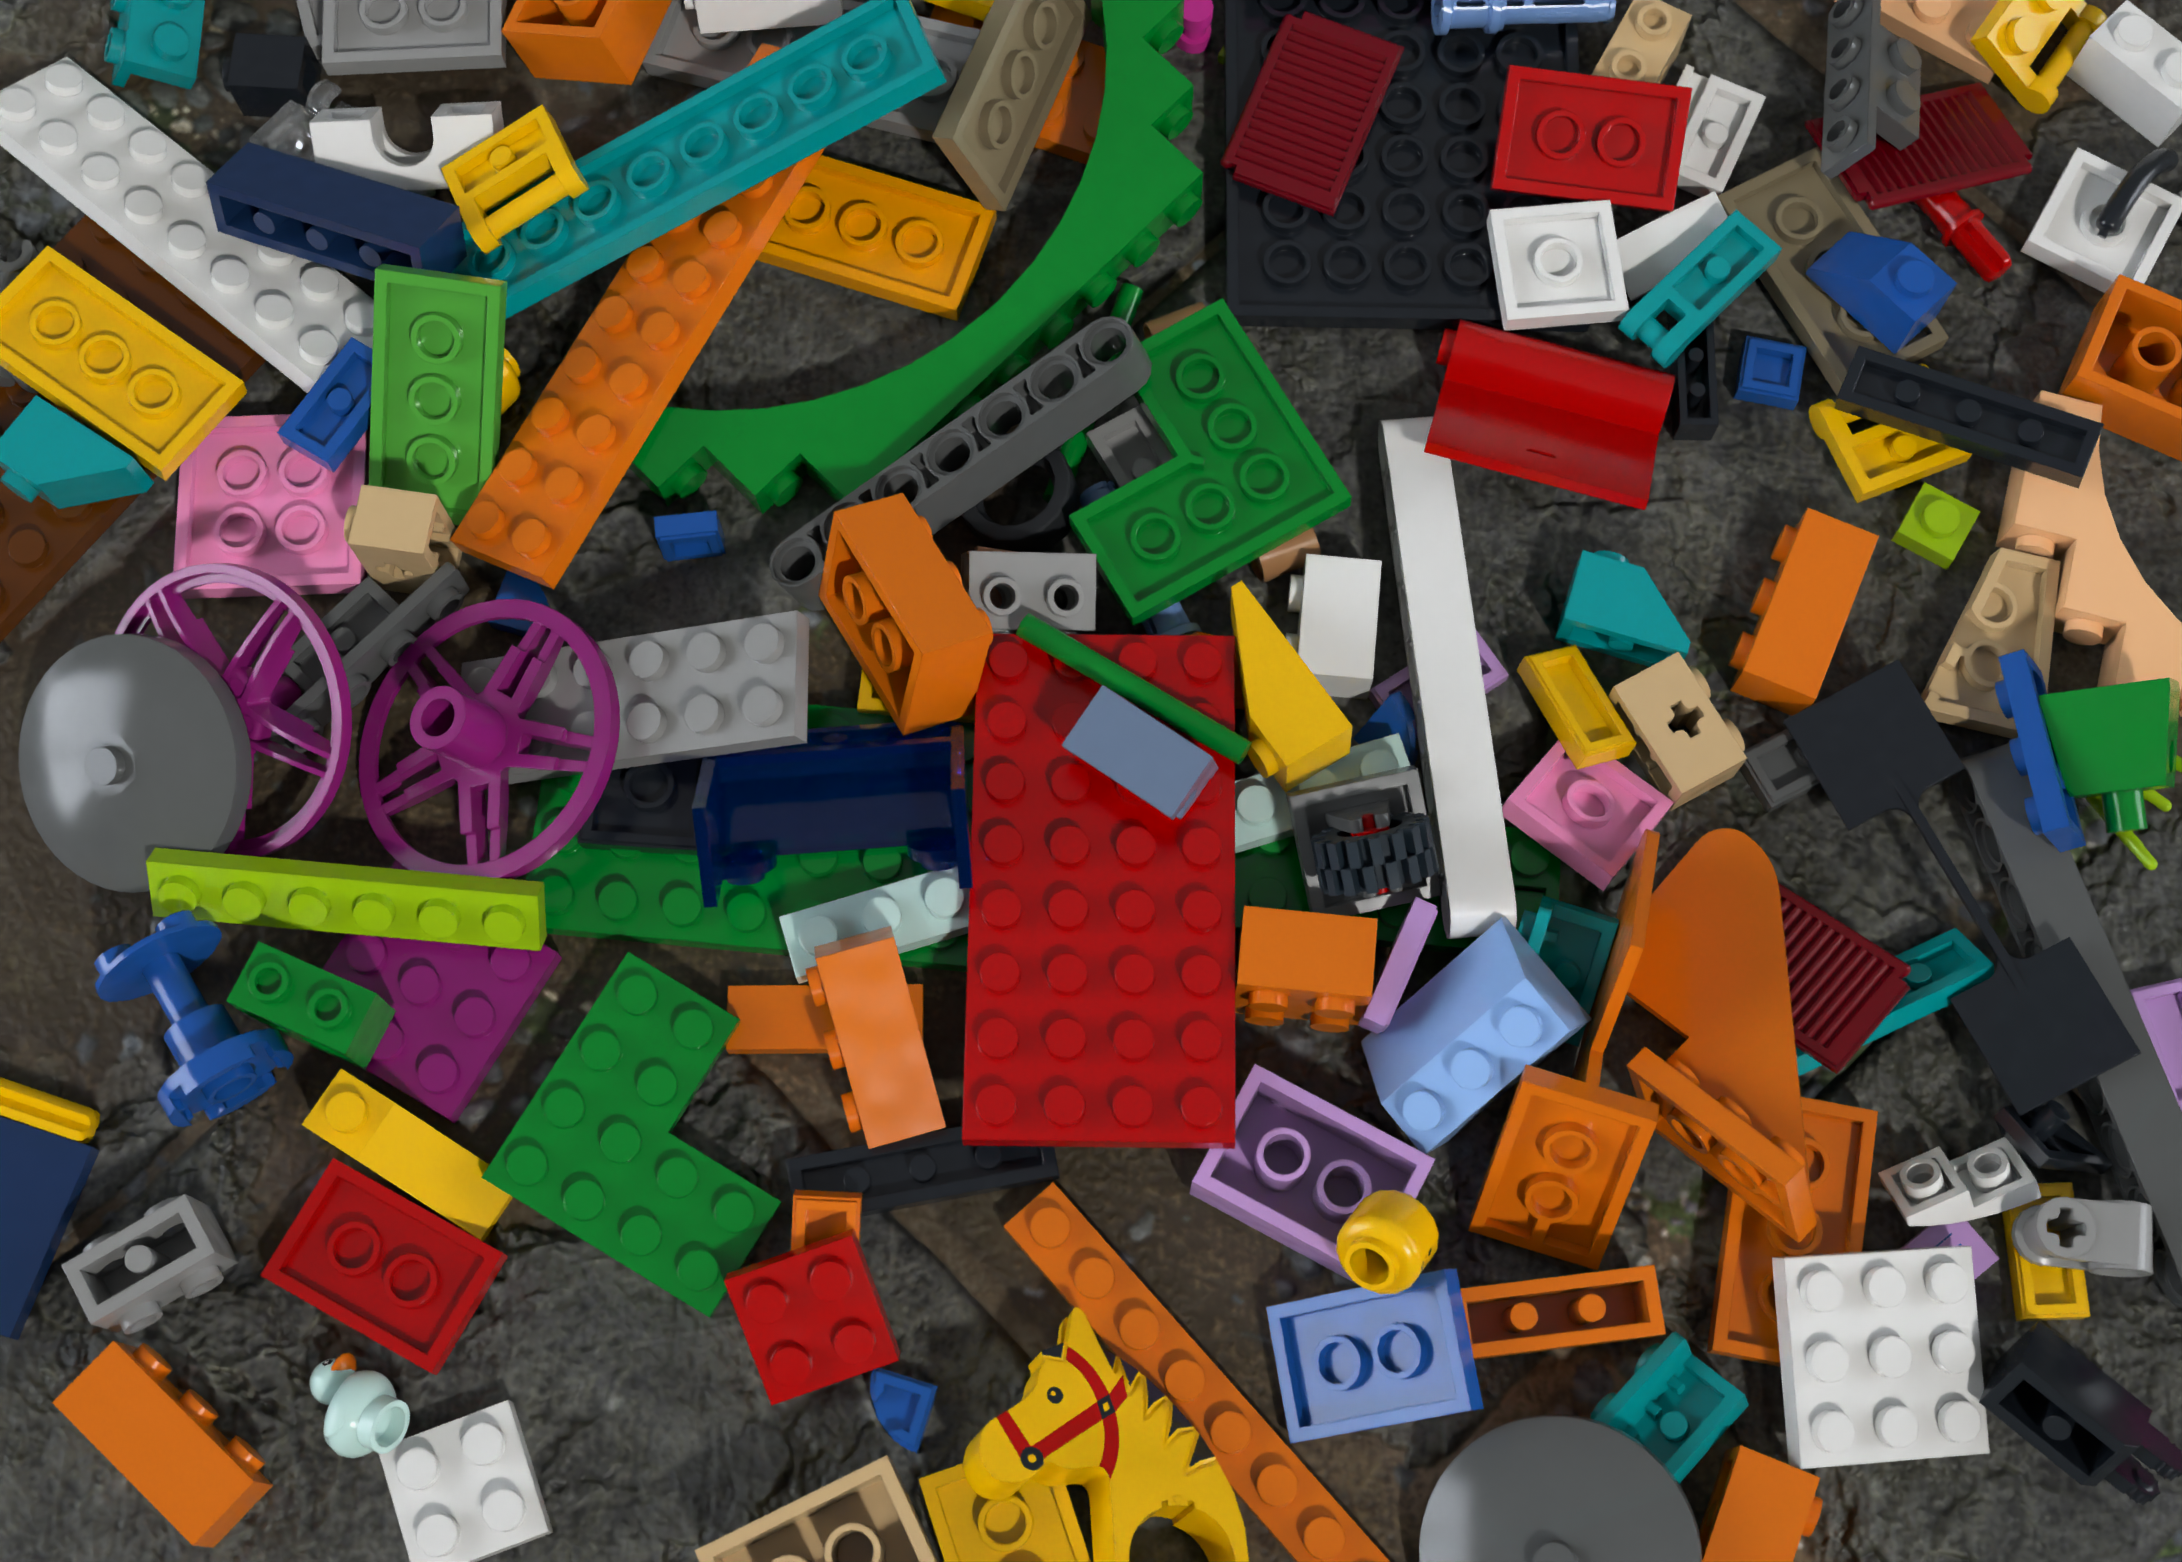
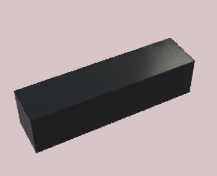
(1695, 388)

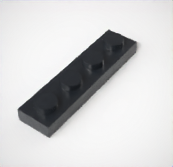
(1969, 416)
(921, 1170)

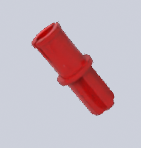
(1964, 230)

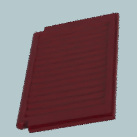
(1311, 111)
(1959, 147)
(1836, 981)

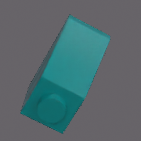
(64, 460)
(1619, 611)

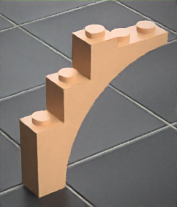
(2098, 584)

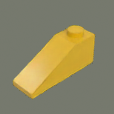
(1286, 709)
(408, 1153)

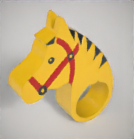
(1119, 1437)

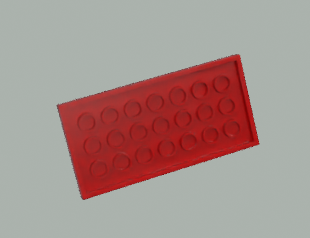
(1097, 917)

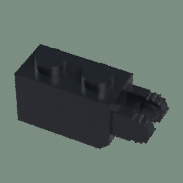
(2079, 1416)

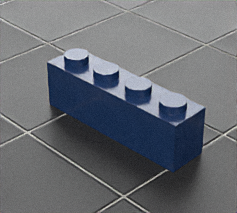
(332, 215)

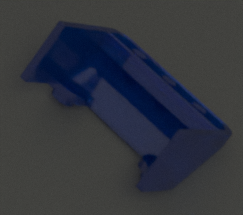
(834, 794)

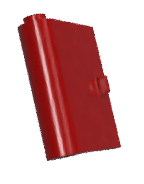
(1549, 413)

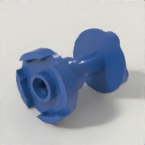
(216, 1062)

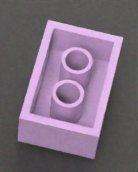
(1302, 1167)

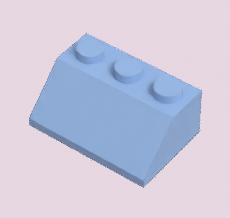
(1469, 1036)

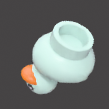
(361, 1408)

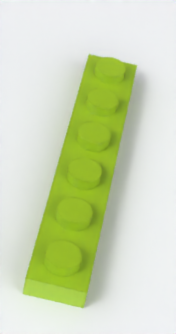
(348, 898)

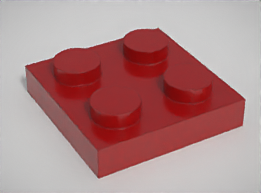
(812, 1317)

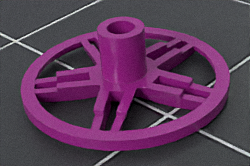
(262, 691)
(484, 736)

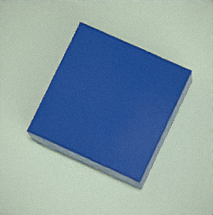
(1770, 373)
(690, 535)

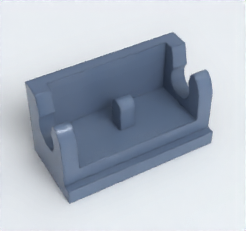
(1140, 754)

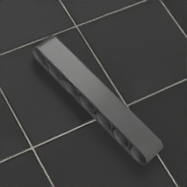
(981, 438)

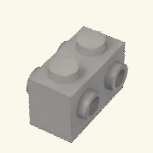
(1029, 585)
(147, 1265)

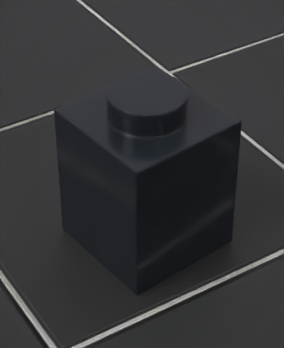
(269, 72)

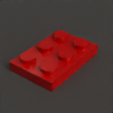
(1590, 138)
(384, 1266)

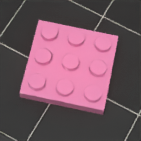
(267, 509)

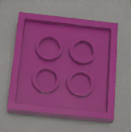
(450, 1006)

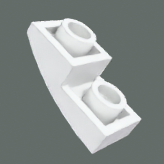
(1663, 243)
(1973, 1186)

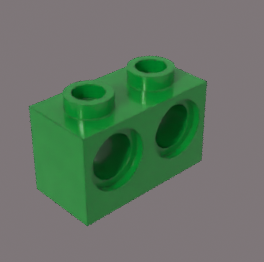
(311, 1005)

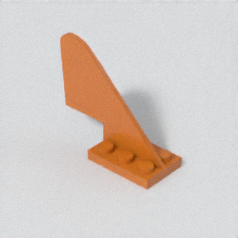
(1722, 983)
(1567, 1141)

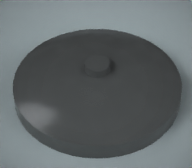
(130, 754)
(1558, 1495)

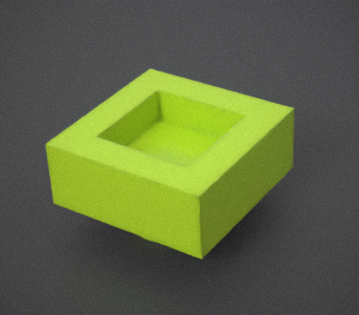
(1935, 526)

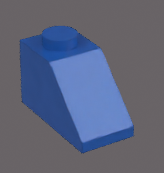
(1883, 285)

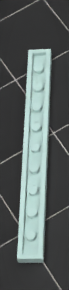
(936, 909)

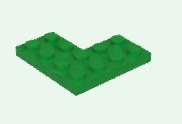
(1237, 477)
(602, 1150)

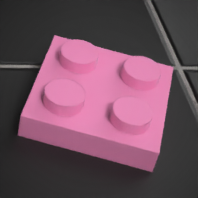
(1586, 814)

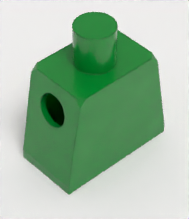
(2116, 744)

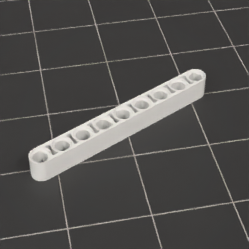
(1446, 681)

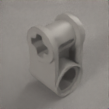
(2094, 1236)

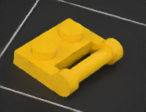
(2017, 33)
(504, 167)
(1880, 455)

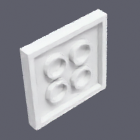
(1880, 1356)

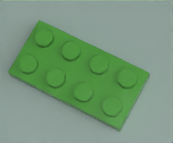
(436, 383)

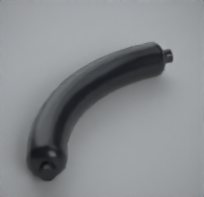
(2132, 187)

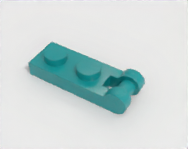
(1701, 287)

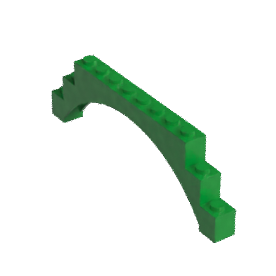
(1122, 207)

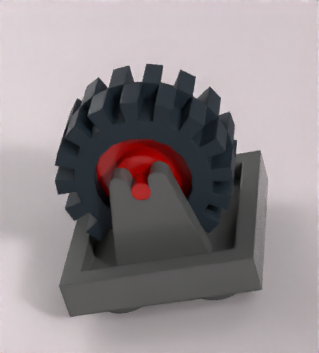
(1365, 843)

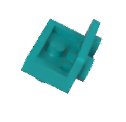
(156, 41)
(1572, 945)
(1673, 1405)

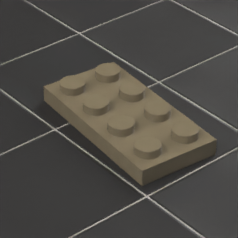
(1008, 92)
(1806, 218)

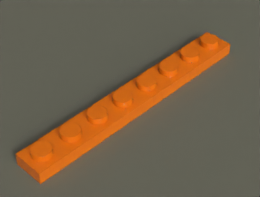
(1149, 1338)

